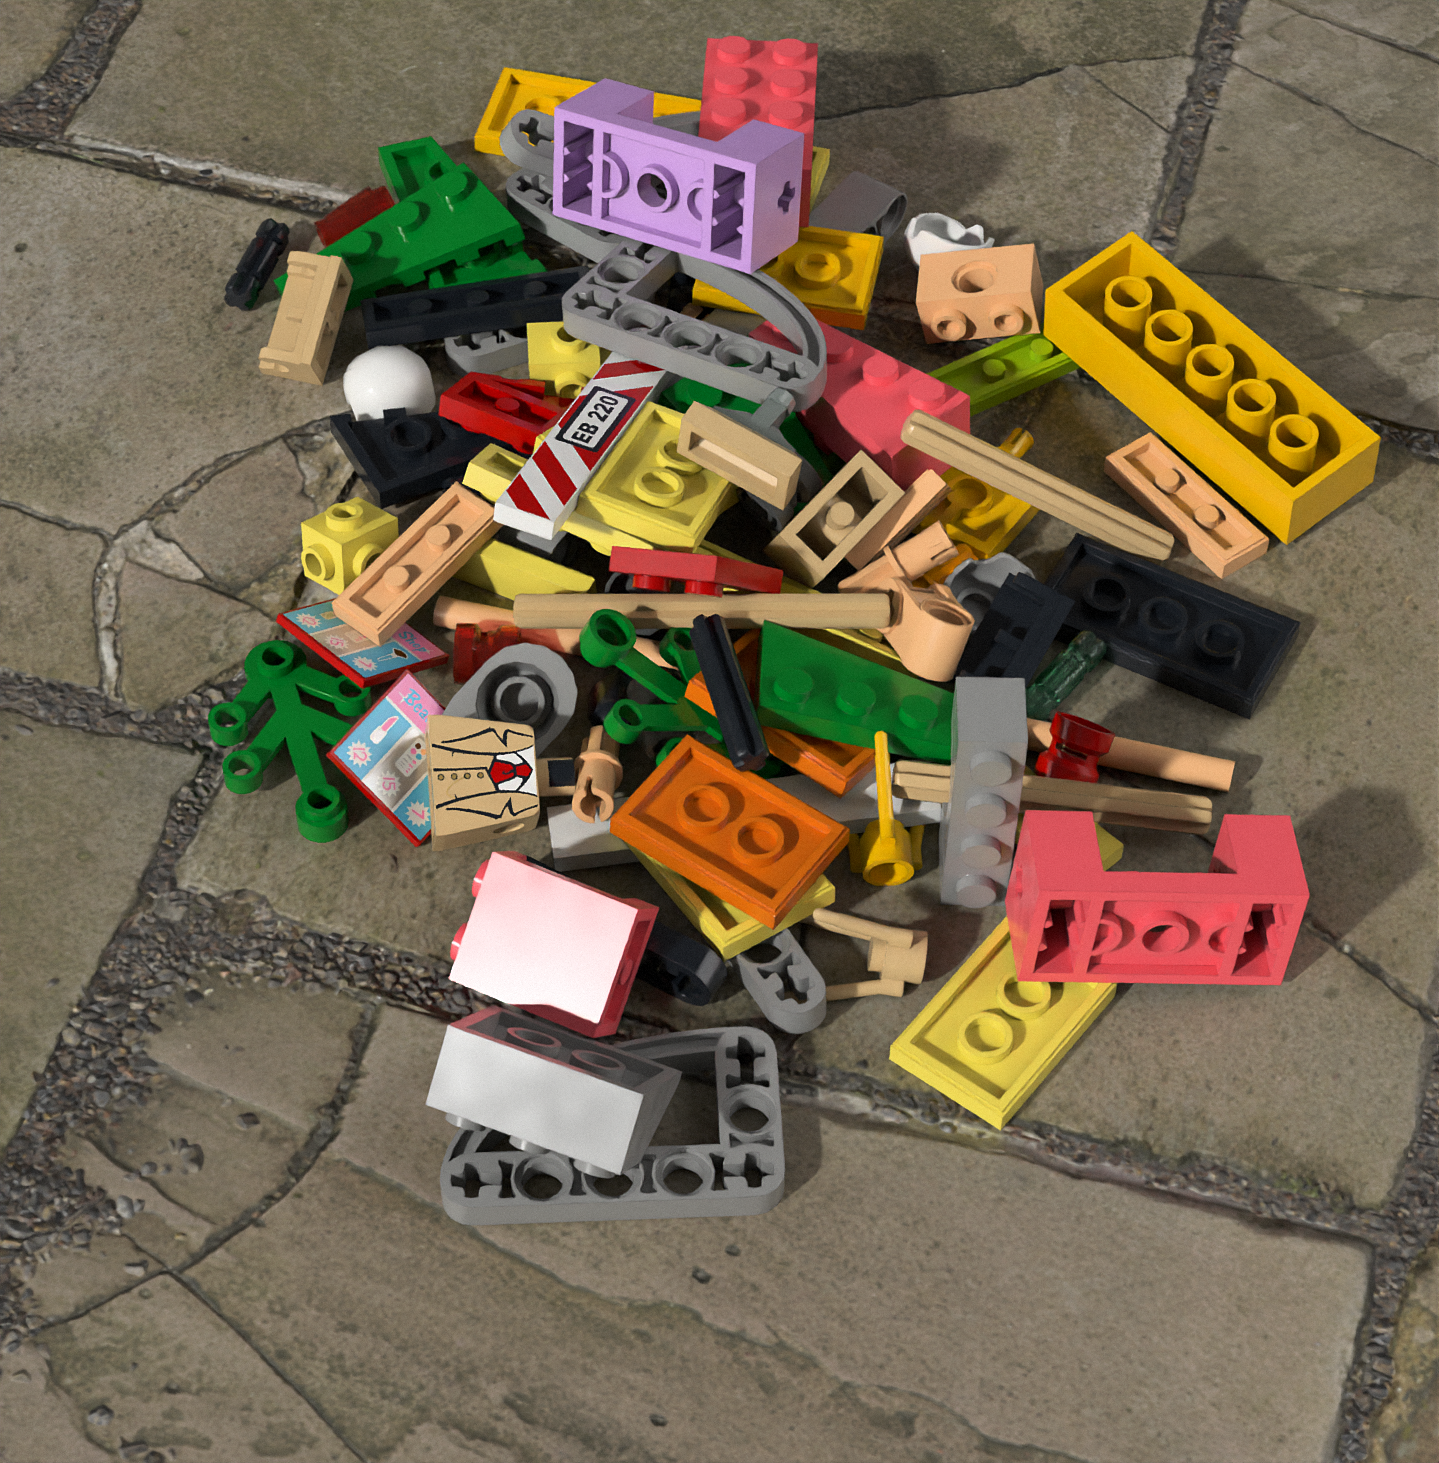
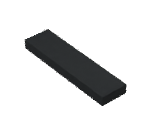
(467, 307)

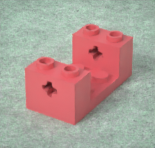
(1094, 923)

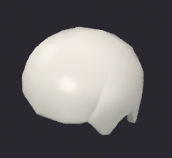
(938, 234)
(388, 380)

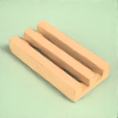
(901, 519)

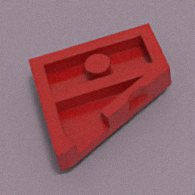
(503, 408)
(701, 573)

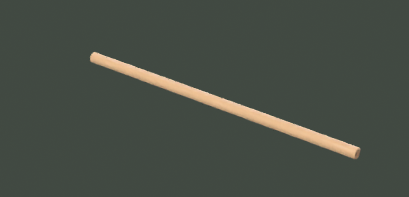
(1123, 755)

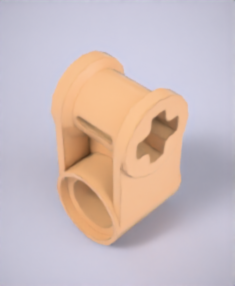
(926, 628)

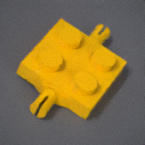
(979, 512)

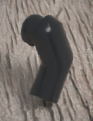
(606, 694)

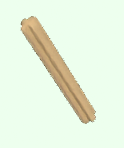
(1036, 487)
(1107, 802)

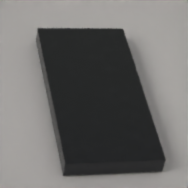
(1172, 625)

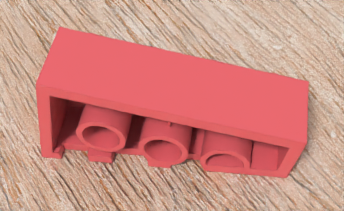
(868, 403)

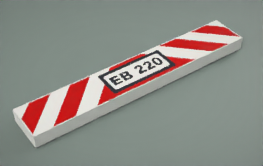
(579, 443)

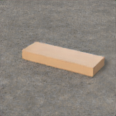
(1186, 505)
(417, 564)

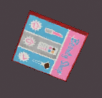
(356, 654)
(388, 755)

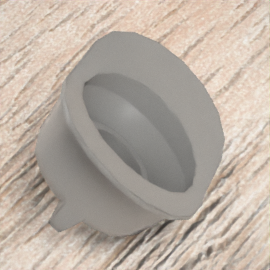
(520, 687)

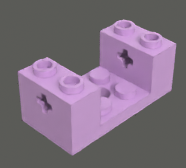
(724, 198)

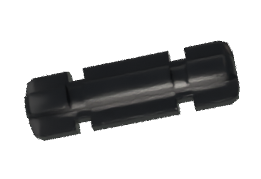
(257, 264)

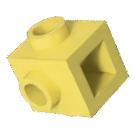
(561, 359)
(345, 542)

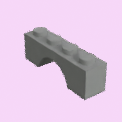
(984, 791)

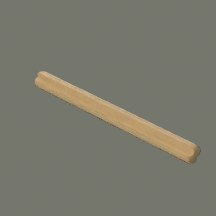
(679, 610)

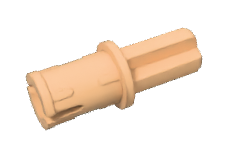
(904, 561)
(596, 776)

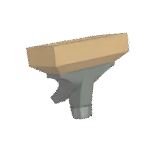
(745, 446)

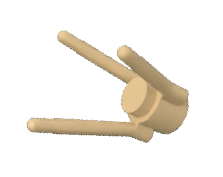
(893, 952)

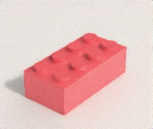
(765, 84)

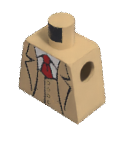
(487, 779)

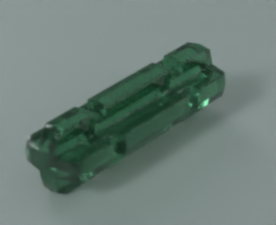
(1063, 675)

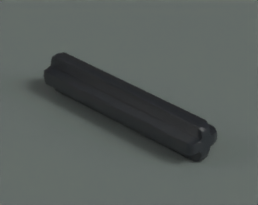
(729, 693)

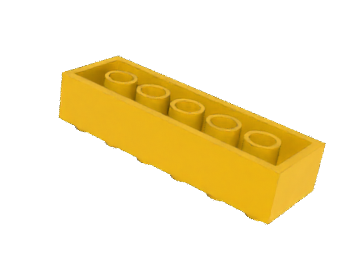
(1210, 387)

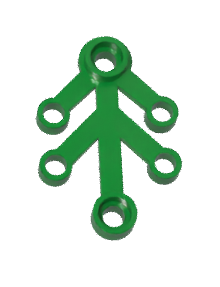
(609, 641)
(277, 673)

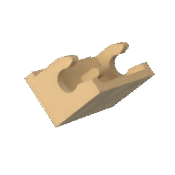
(307, 318)

